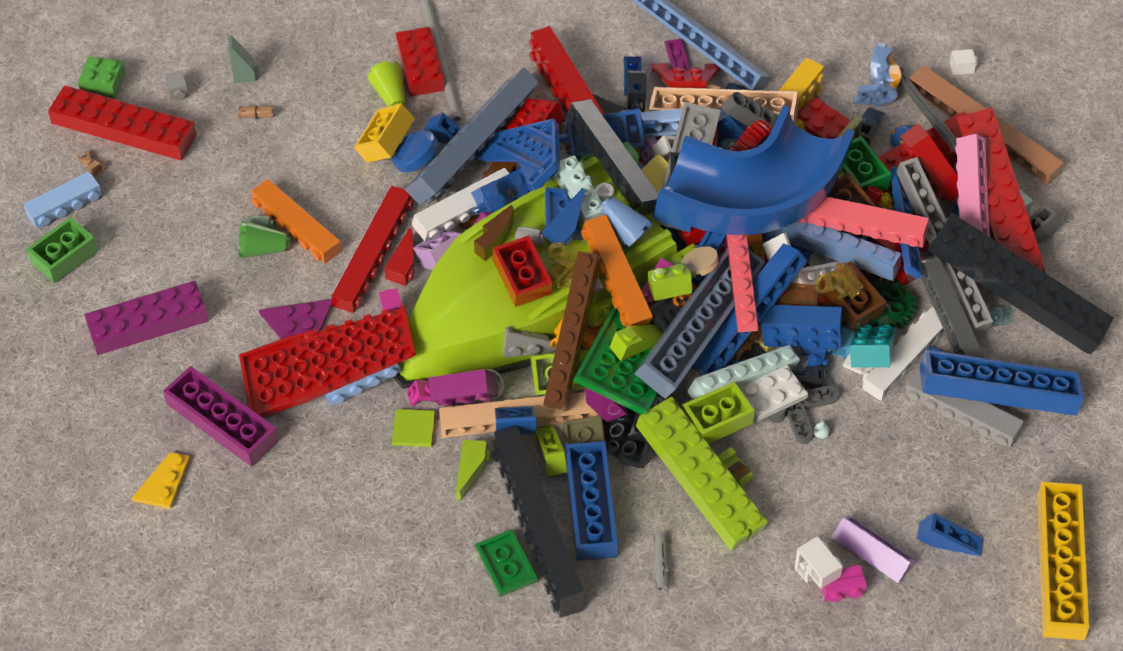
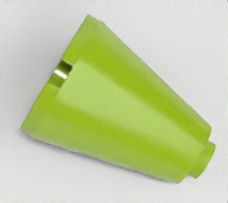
(388, 82)

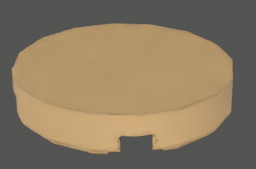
(701, 260)

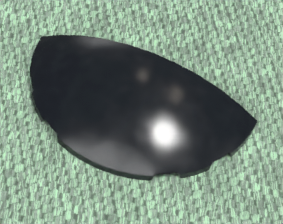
(627, 441)

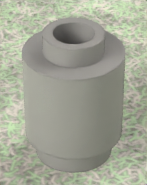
(535, 235)

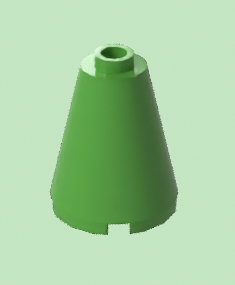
(260, 240)

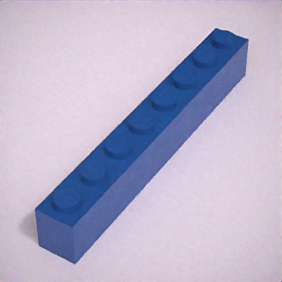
(767, 289)

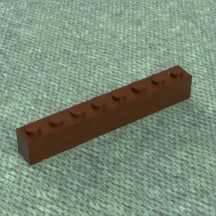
(572, 331)

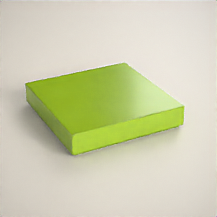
(413, 428)

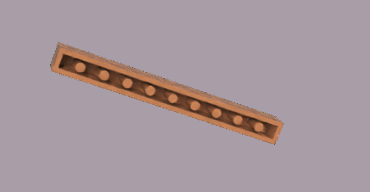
(1018, 146)

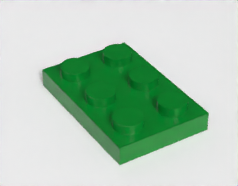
(506, 563)

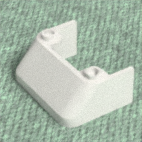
(818, 263)

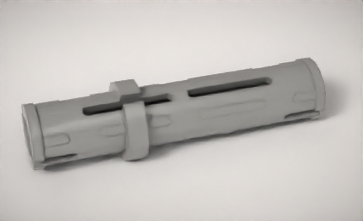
(660, 570)

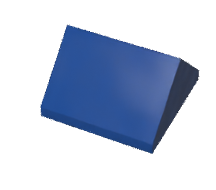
(521, 416)

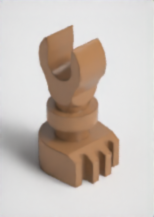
(93, 165)

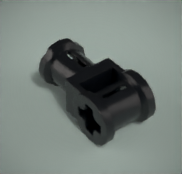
(812, 377)

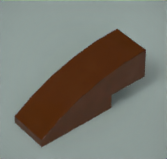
(494, 233)

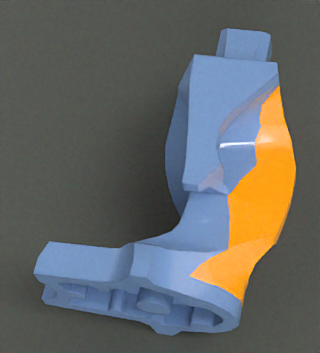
(884, 75)

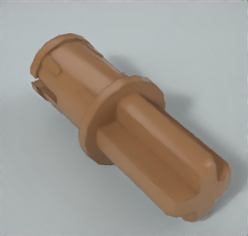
(255, 111)

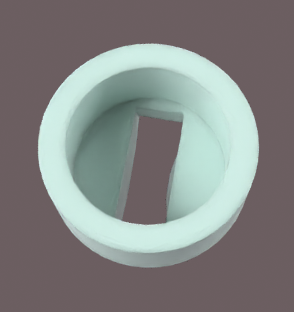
(821, 430)

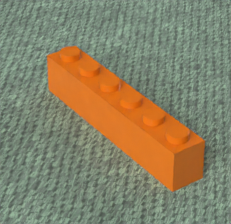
(296, 221)
(616, 272)

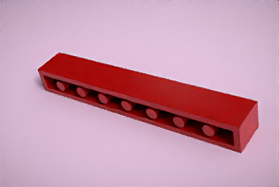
(372, 250)

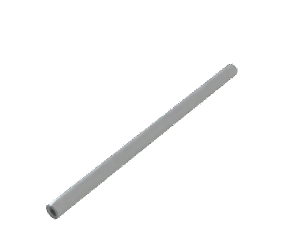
(450, 94)

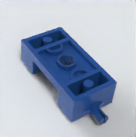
(626, 124)
(494, 194)

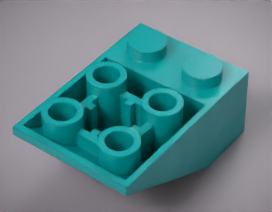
(873, 346)

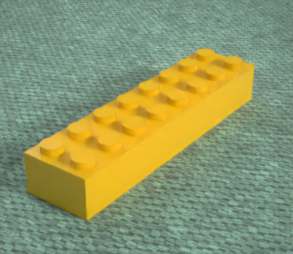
(1062, 561)

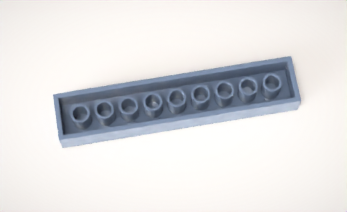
(472, 137)
(692, 328)

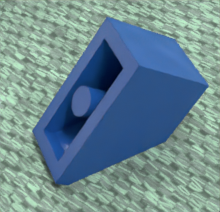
(442, 127)

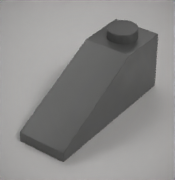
(1045, 223)

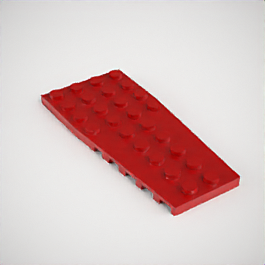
(324, 360)

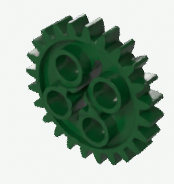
(898, 301)

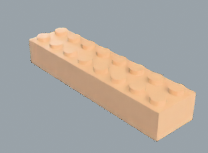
(713, 98)

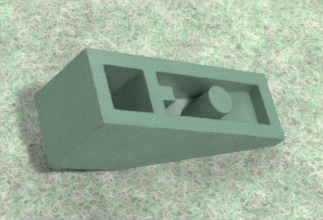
(241, 62)

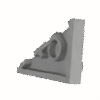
(524, 343)

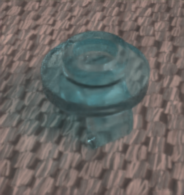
(998, 316)

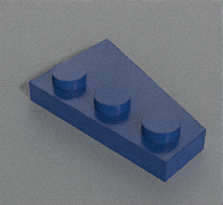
(555, 201)

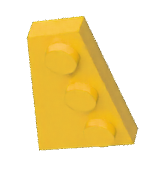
(163, 482)

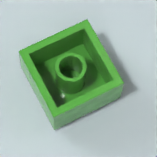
(102, 76)

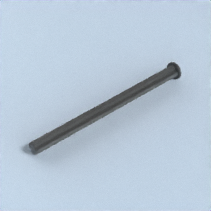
(928, 111)

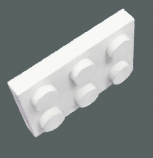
(773, 392)

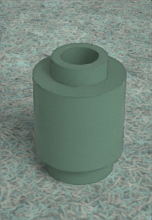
(261, 220)

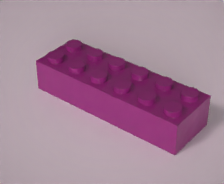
(146, 317)
(221, 416)

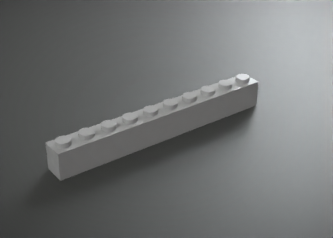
(926, 205)

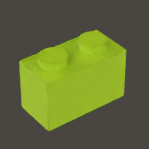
(669, 282)

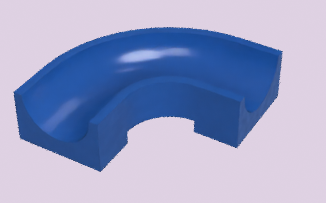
(754, 187)

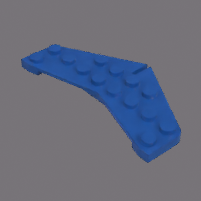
(531, 145)

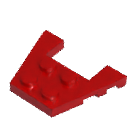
(686, 78)

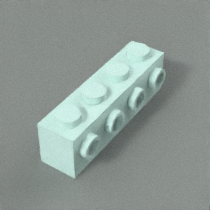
(572, 179)

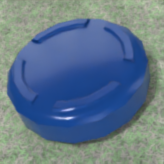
(415, 151)

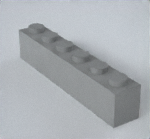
(975, 414)

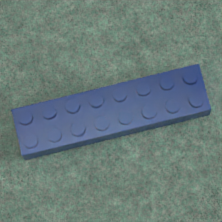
(1001, 382)

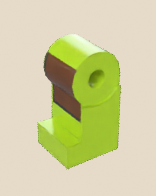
(738, 470)

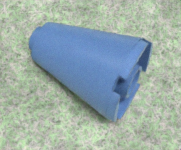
(625, 221)

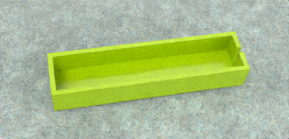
(701, 473)

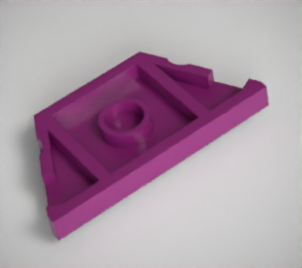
(296, 318)

